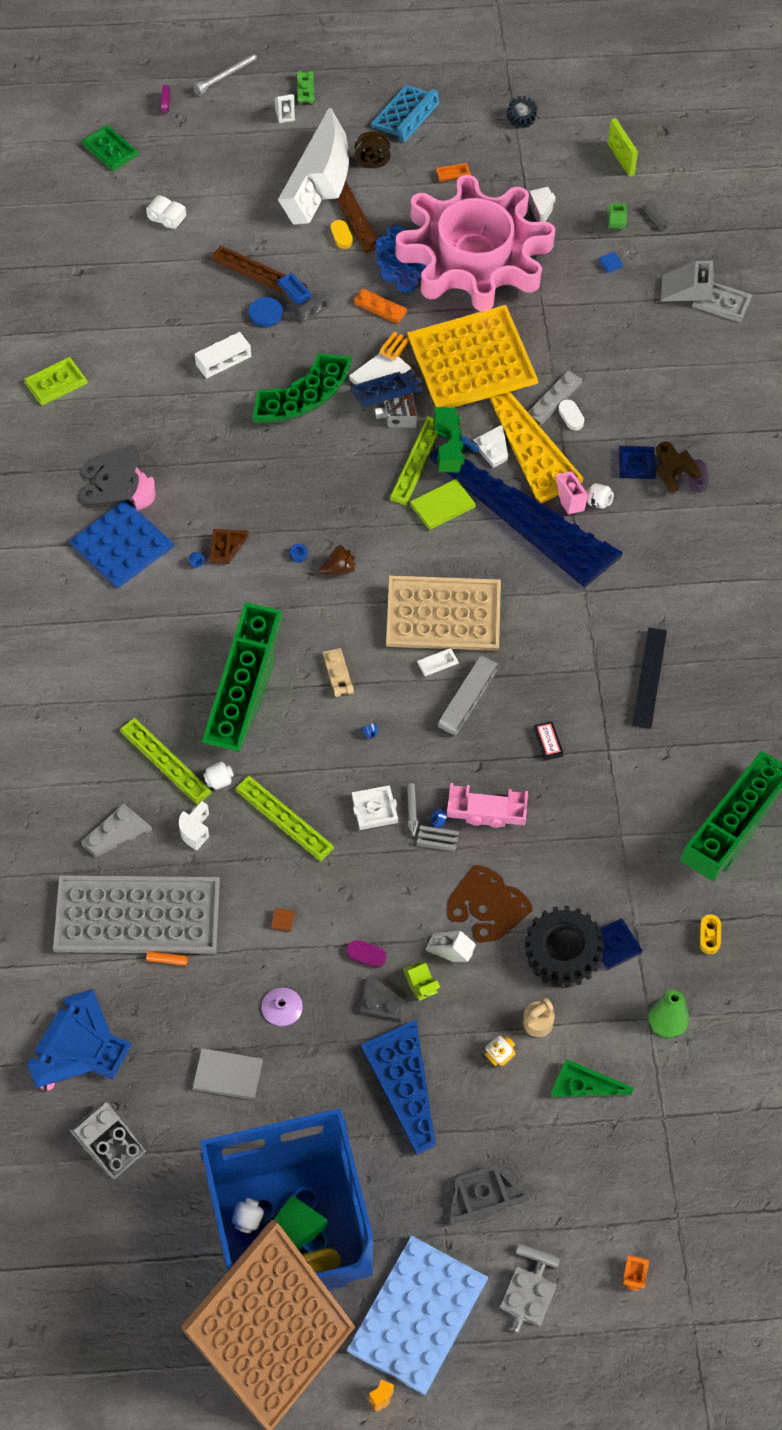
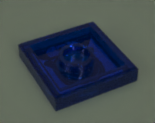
(637, 462)
(618, 944)

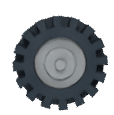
(522, 112)

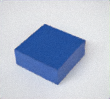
(610, 262)

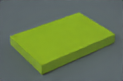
(622, 147)
(55, 381)
(442, 504)

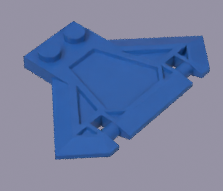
(78, 1044)

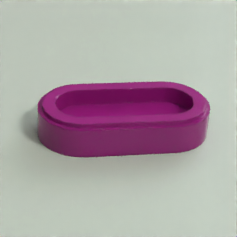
(165, 98)
(366, 954)

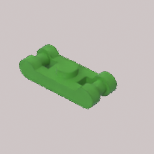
(305, 87)

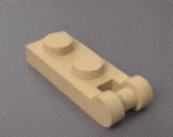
(338, 672)

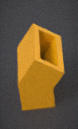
(382, 1395)

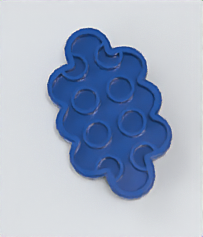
(392, 270)

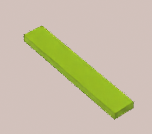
(415, 463)
(165, 761)
(284, 818)

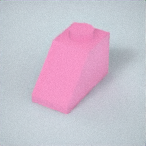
(571, 492)

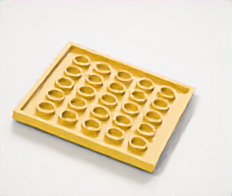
(472, 358)

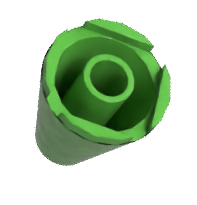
(669, 1015)

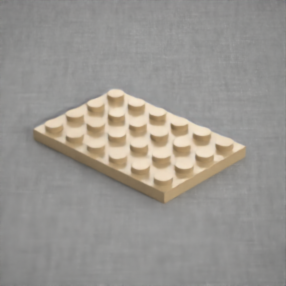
(443, 613)

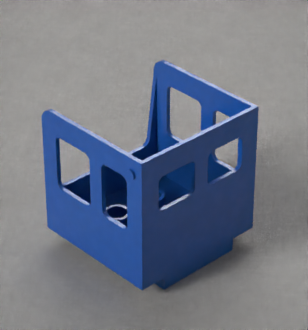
(313, 1170)

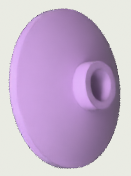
(285, 1014)

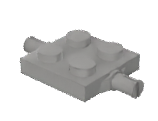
(528, 1296)

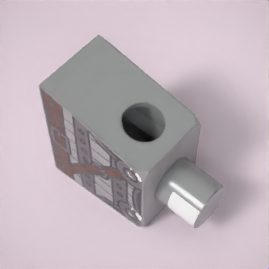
(398, 412)

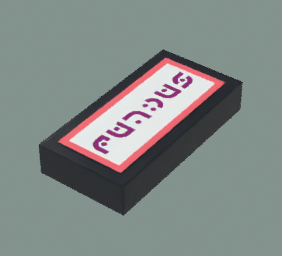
(548, 740)

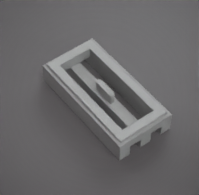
(438, 835)

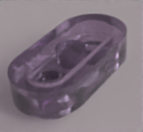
(702, 481)

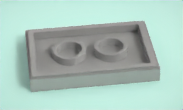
(725, 303)
(228, 1074)

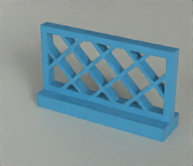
(415, 116)

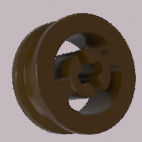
(372, 156)

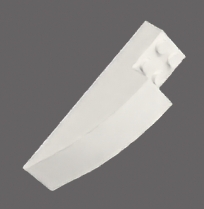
(318, 173)

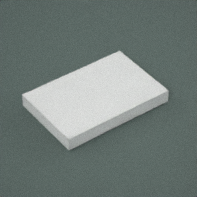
(378, 367)

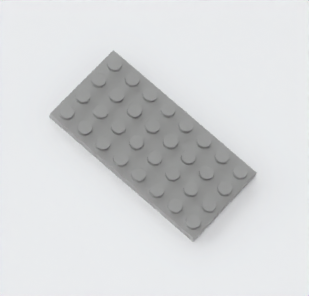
(137, 914)

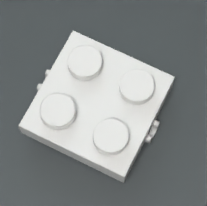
(374, 807)

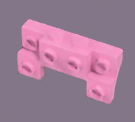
(487, 809)

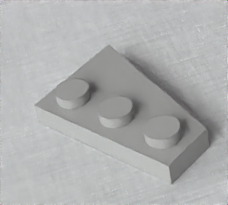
(116, 829)

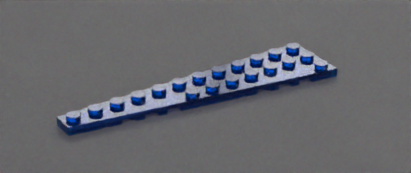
(562, 542)

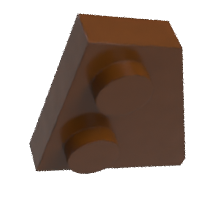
(226, 544)

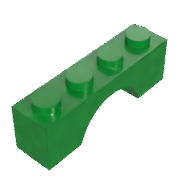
(446, 424)

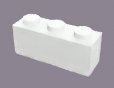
(223, 355)

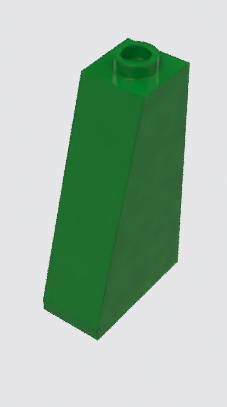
(300, 1222)

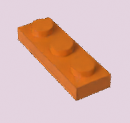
(380, 306)

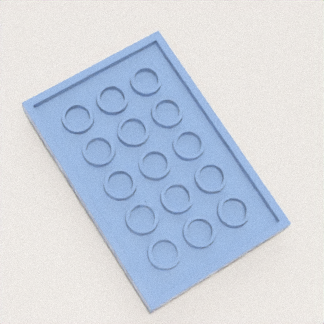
(417, 1315)

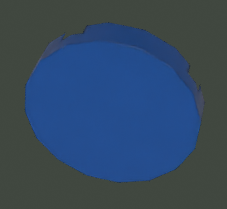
(265, 312)

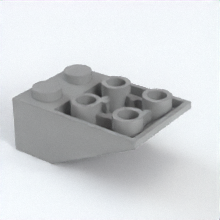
(689, 282)
(107, 1140)

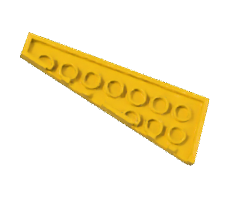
(532, 447)

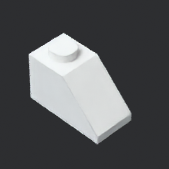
(285, 108)
(541, 203)
(451, 946)

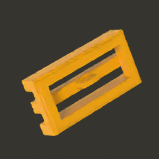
(398, 339)

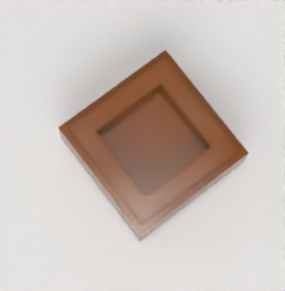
(283, 919)

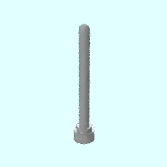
(200, 87)

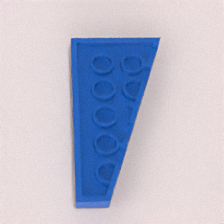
(401, 1074)

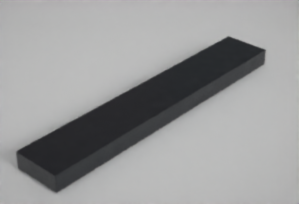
(649, 678)

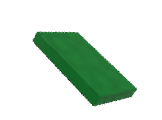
(110, 147)

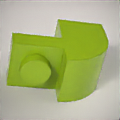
(421, 980)

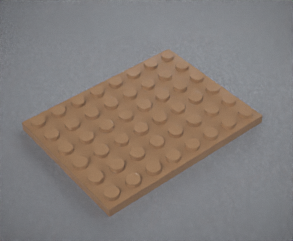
(269, 1326)

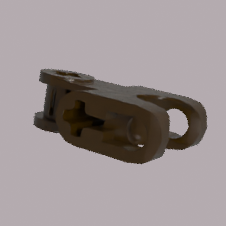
(675, 465)

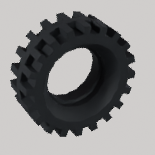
(570, 970)

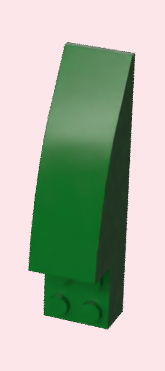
(244, 677)
(735, 818)

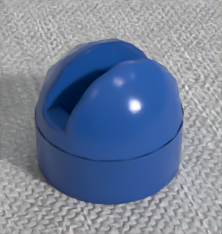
(196, 559)
(370, 730)

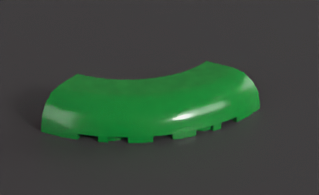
(304, 394)

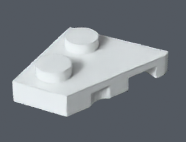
(493, 446)

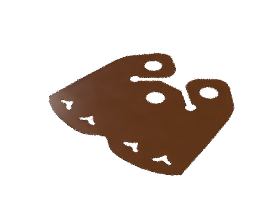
(495, 896)

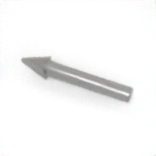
(412, 822)

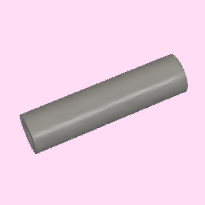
(537, 1255)

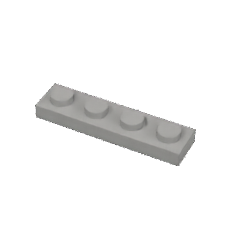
(550, 401)

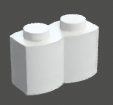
(166, 212)

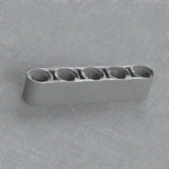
(468, 695)

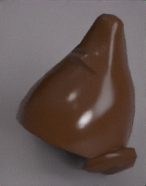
(339, 562)

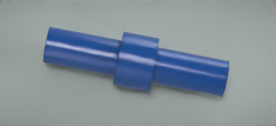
(466, 443)

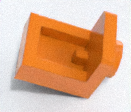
(635, 1272)

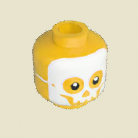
(500, 1050)

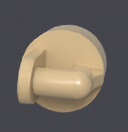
(539, 1018)

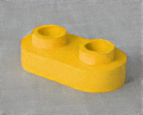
(710, 936)

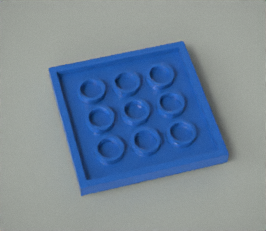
(121, 543)

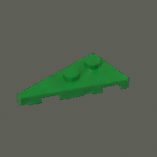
(581, 1081)

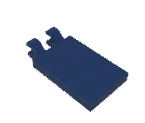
(386, 388)

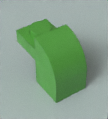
(616, 215)

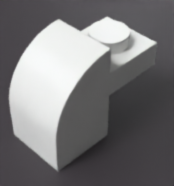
(191, 826)

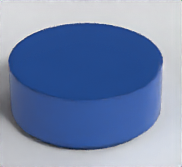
(298, 553)
(438, 817)

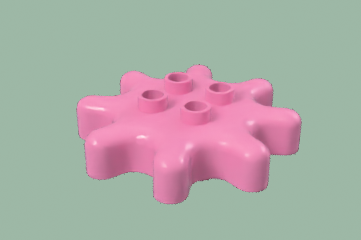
(475, 243)

